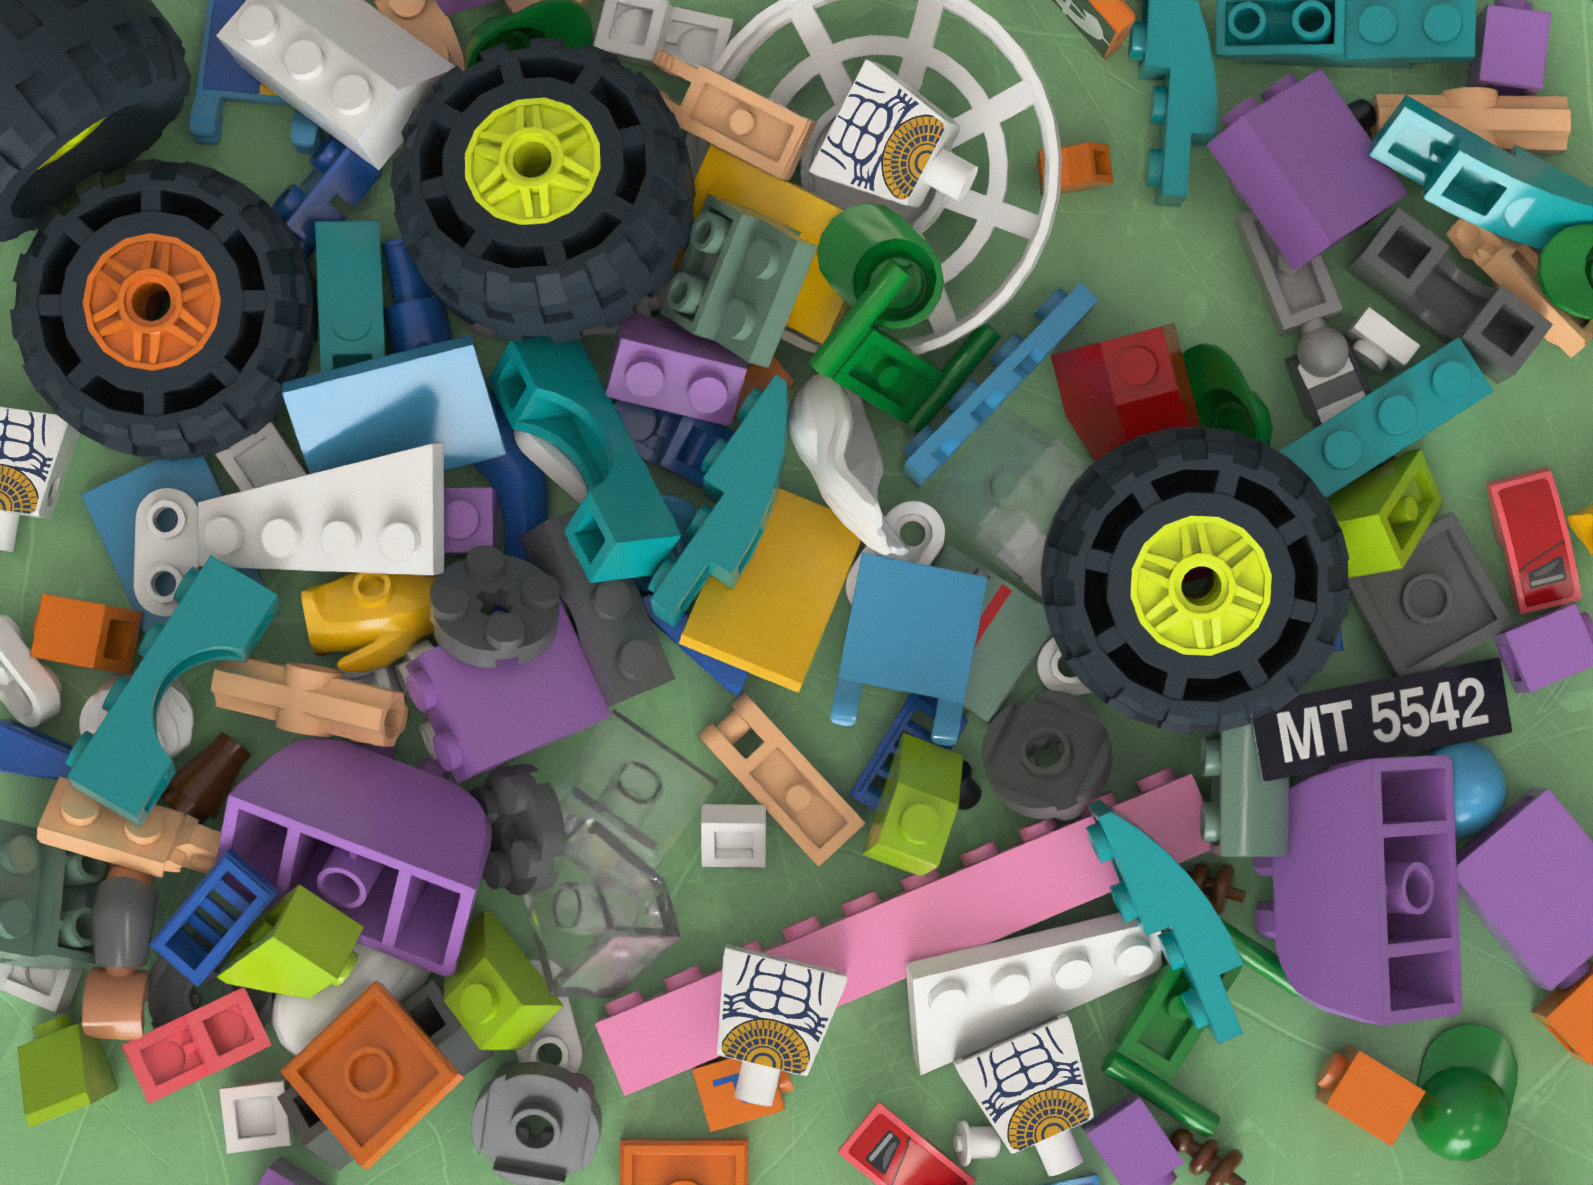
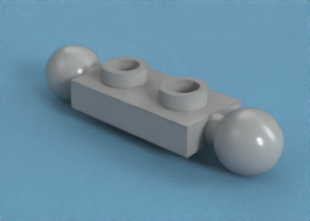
(1296, 298)

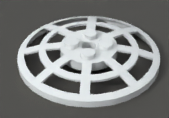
(985, 116)

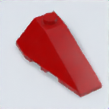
(1126, 391)

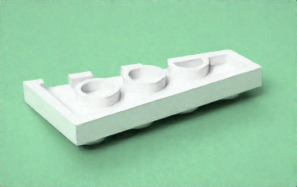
(342, 519)
(1015, 983)

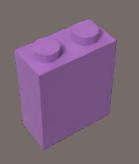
(1304, 166)
(508, 710)
(1534, 888)

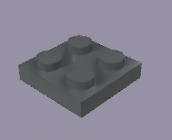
(1433, 604)

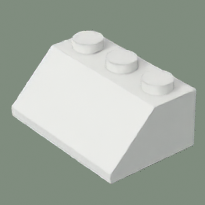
(337, 67)

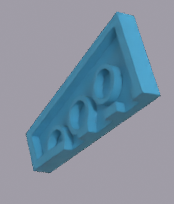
(1014, 364)

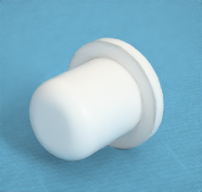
(975, 1142)

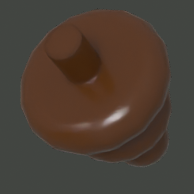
(1218, 888)
(1205, 1158)

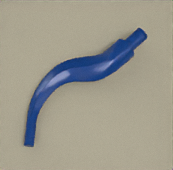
(423, 320)

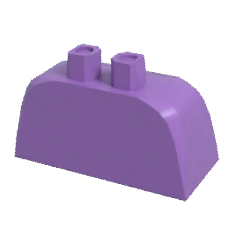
(369, 838)
(1369, 891)

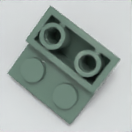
(738, 279)
(1244, 811)
(45, 902)

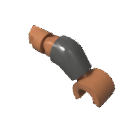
(121, 936)

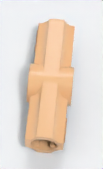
(1528, 121)
(311, 700)

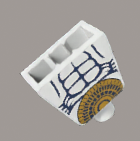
(892, 142)
(33, 467)
(773, 1017)
(1033, 1091)

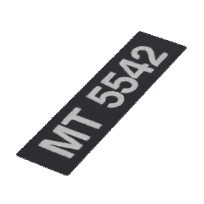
(1383, 719)

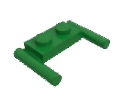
(888, 370)
(1162, 1035)

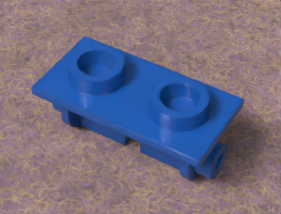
(334, 172)

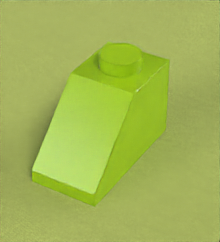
(1386, 513)
(916, 807)
(294, 948)
(497, 989)
(62, 1071)

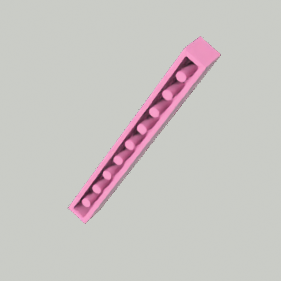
(932, 916)

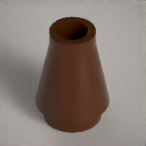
(206, 779)

